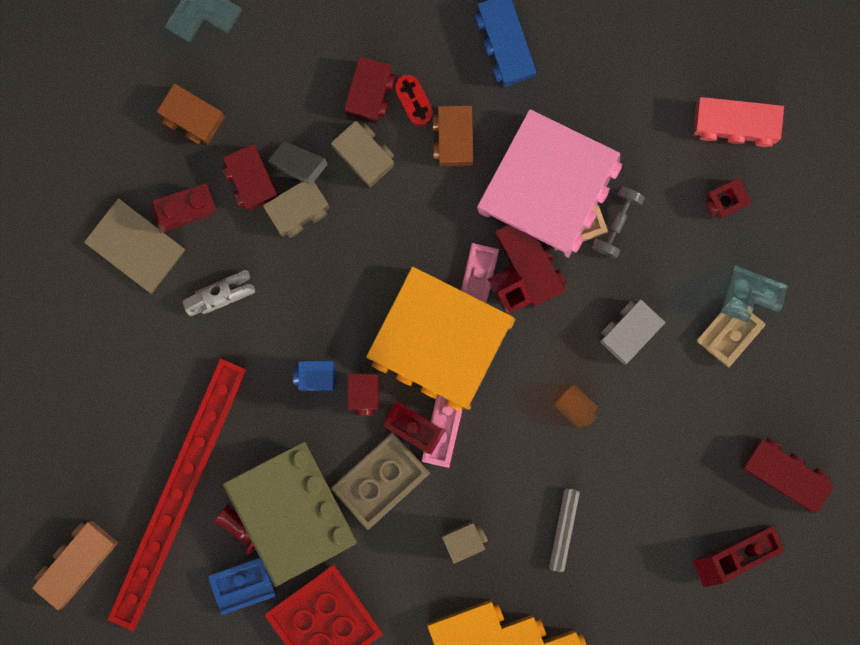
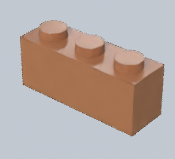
(74, 564)

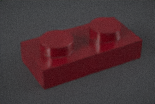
(414, 428)

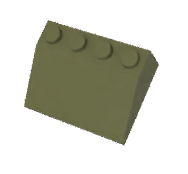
(289, 514)

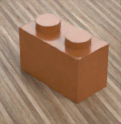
(190, 114)
(455, 136)

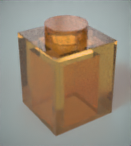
(576, 407)

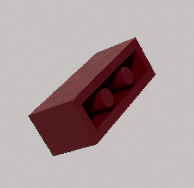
(532, 264)
(364, 393)
(788, 475)

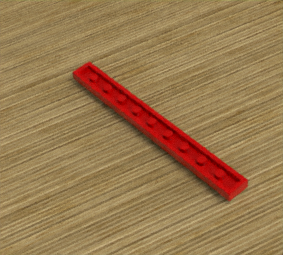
(177, 495)

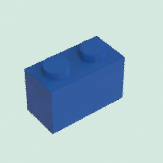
(315, 376)

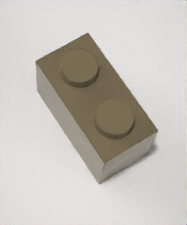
(363, 153)
(296, 208)
(464, 541)

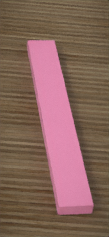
(475, 283)

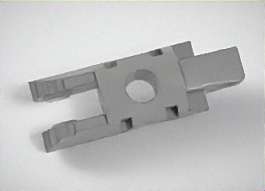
(219, 294)

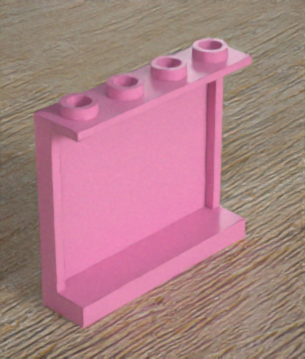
(550, 182)

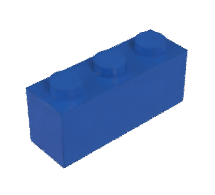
(505, 42)

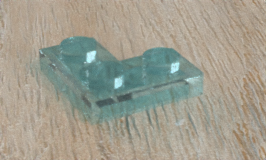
(191, 14)
(750, 288)

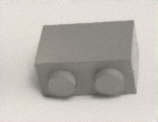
(632, 331)

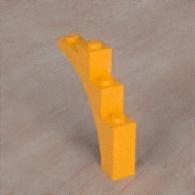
(481, 627)

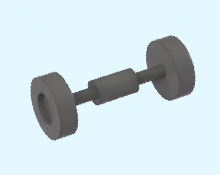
(629, 196)

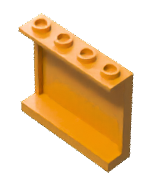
(439, 339)

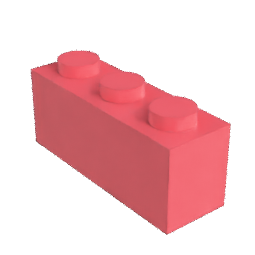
(738, 121)

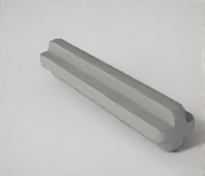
(564, 530)

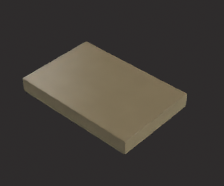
(134, 246)
(380, 480)

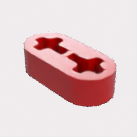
(420, 97)

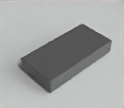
(297, 162)

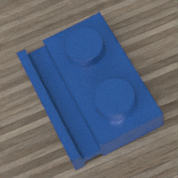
(241, 586)

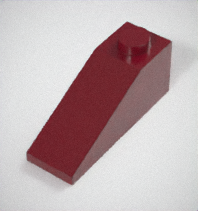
(738, 557)

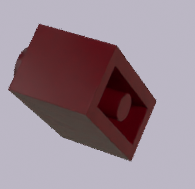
(369, 90)
(250, 178)
(183, 208)

